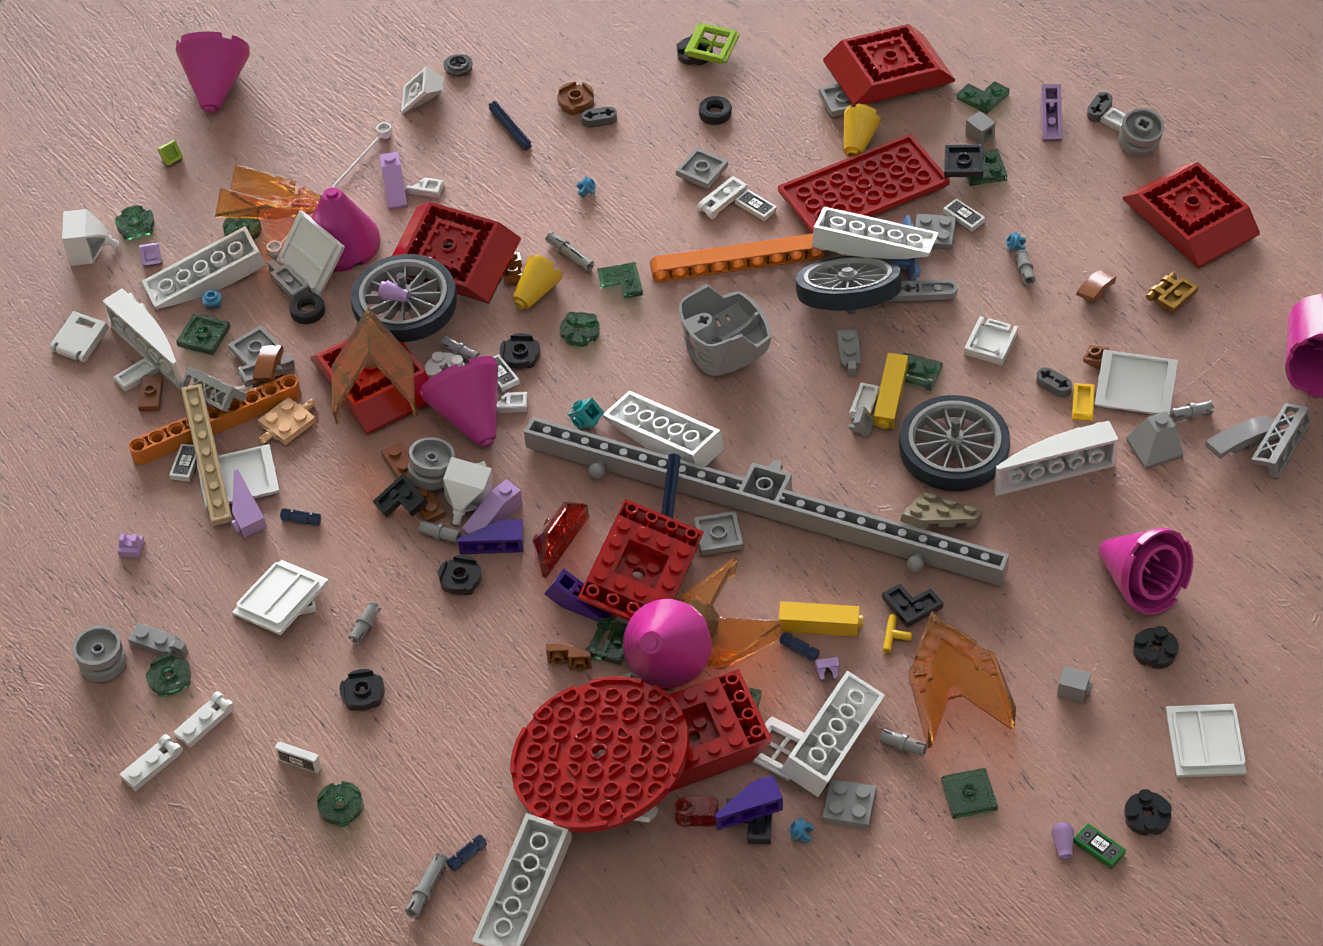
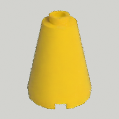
(859, 128)
(535, 281)

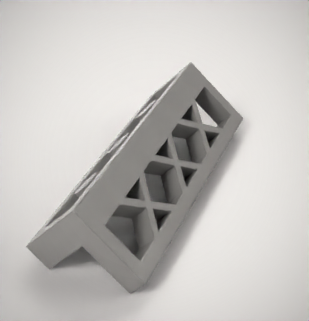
(211, 383)
(1289, 439)

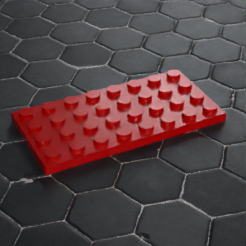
(866, 182)

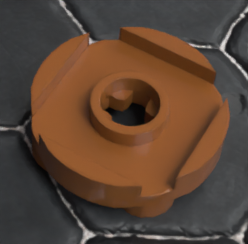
(584, 98)

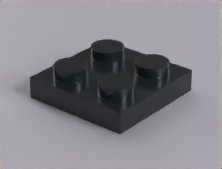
(964, 160)

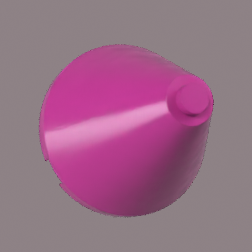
(211, 65)
(349, 226)
(467, 398)
(1149, 567)
(667, 643)

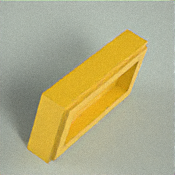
(1083, 401)

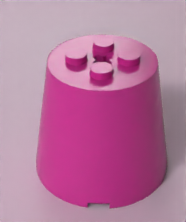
(1305, 346)

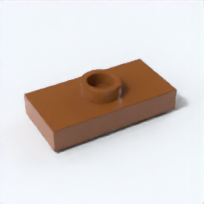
(150, 393)

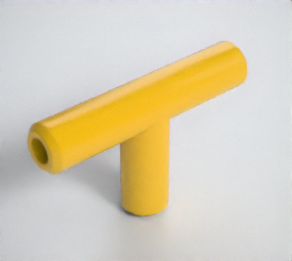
(892, 634)

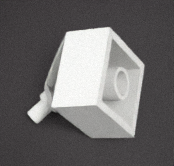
(84, 237)
(466, 486)

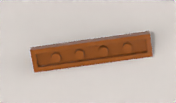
(398, 462)

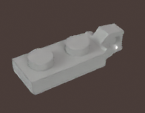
(287, 279)
(849, 350)
(246, 372)
(156, 641)

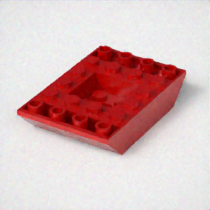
(886, 65)
(1198, 230)
(479, 249)
(373, 397)
(644, 544)
(727, 724)

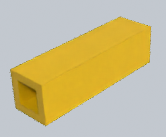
(891, 391)
(820, 619)

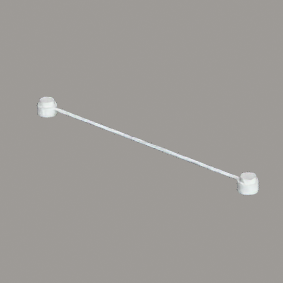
(384, 132)

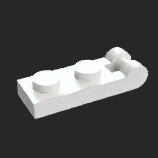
(721, 197)
(204, 720)
(151, 763)

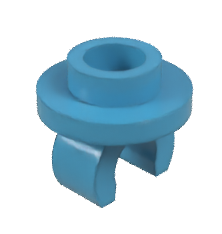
(586, 186)
(1015, 242)
(212, 298)
(798, 830)

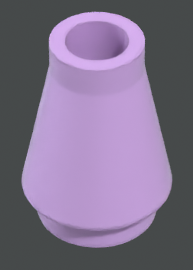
(391, 291)
(1063, 838)

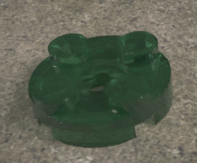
(233, 224)
(131, 230)
(575, 320)
(171, 685)
(342, 814)

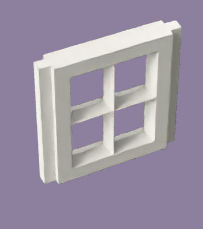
(790, 733)

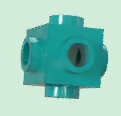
(585, 413)

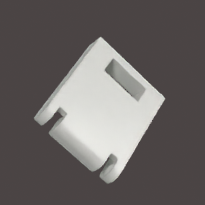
(78, 340)
(990, 341)

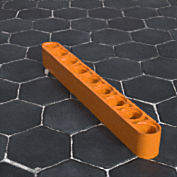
(734, 258)
(258, 402)

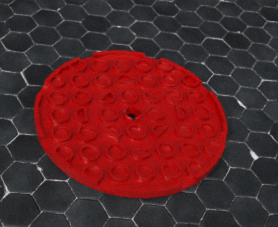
(643, 759)

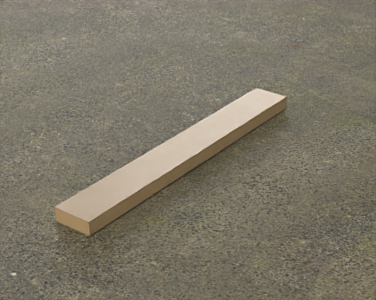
(206, 455)

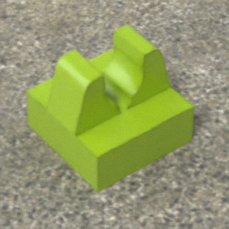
(170, 152)

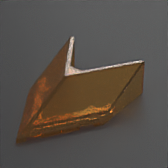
(264, 196)
(368, 347)
(730, 637)
(952, 667)

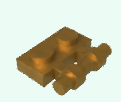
(1177, 294)

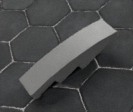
(1240, 436)

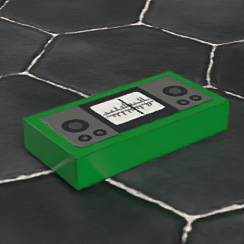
(1099, 846)

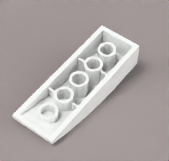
(870, 236)
(205, 270)
(141, 332)
(665, 429)
(1058, 458)
(832, 733)
(523, 883)

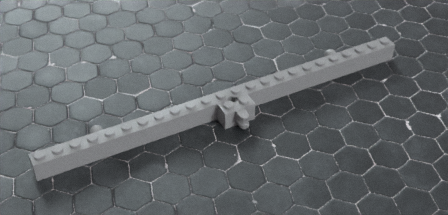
(770, 495)

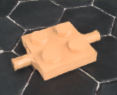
(286, 421)

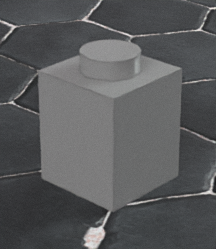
(980, 127)
(1074, 684)

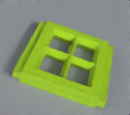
(727, 48)

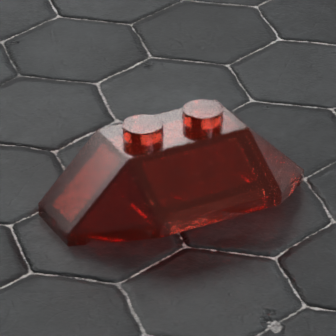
(558, 534)

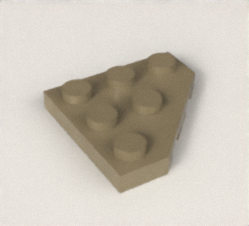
(930, 510)

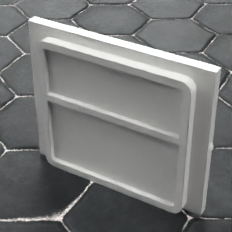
(310, 252)
(1136, 382)
(255, 468)
(279, 596)
(1205, 740)

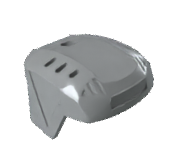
(729, 345)

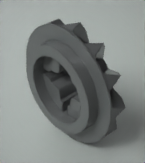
(463, 60)

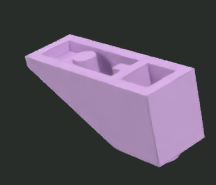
(1051, 111)
(393, 180)
(497, 506)
(245, 511)

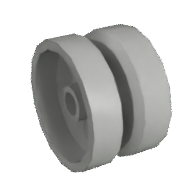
(1141, 132)
(429, 462)
(99, 654)

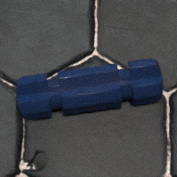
(300, 516)
(799, 646)
(466, 852)

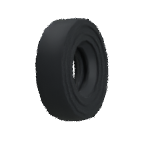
(715, 118)
(305, 299)

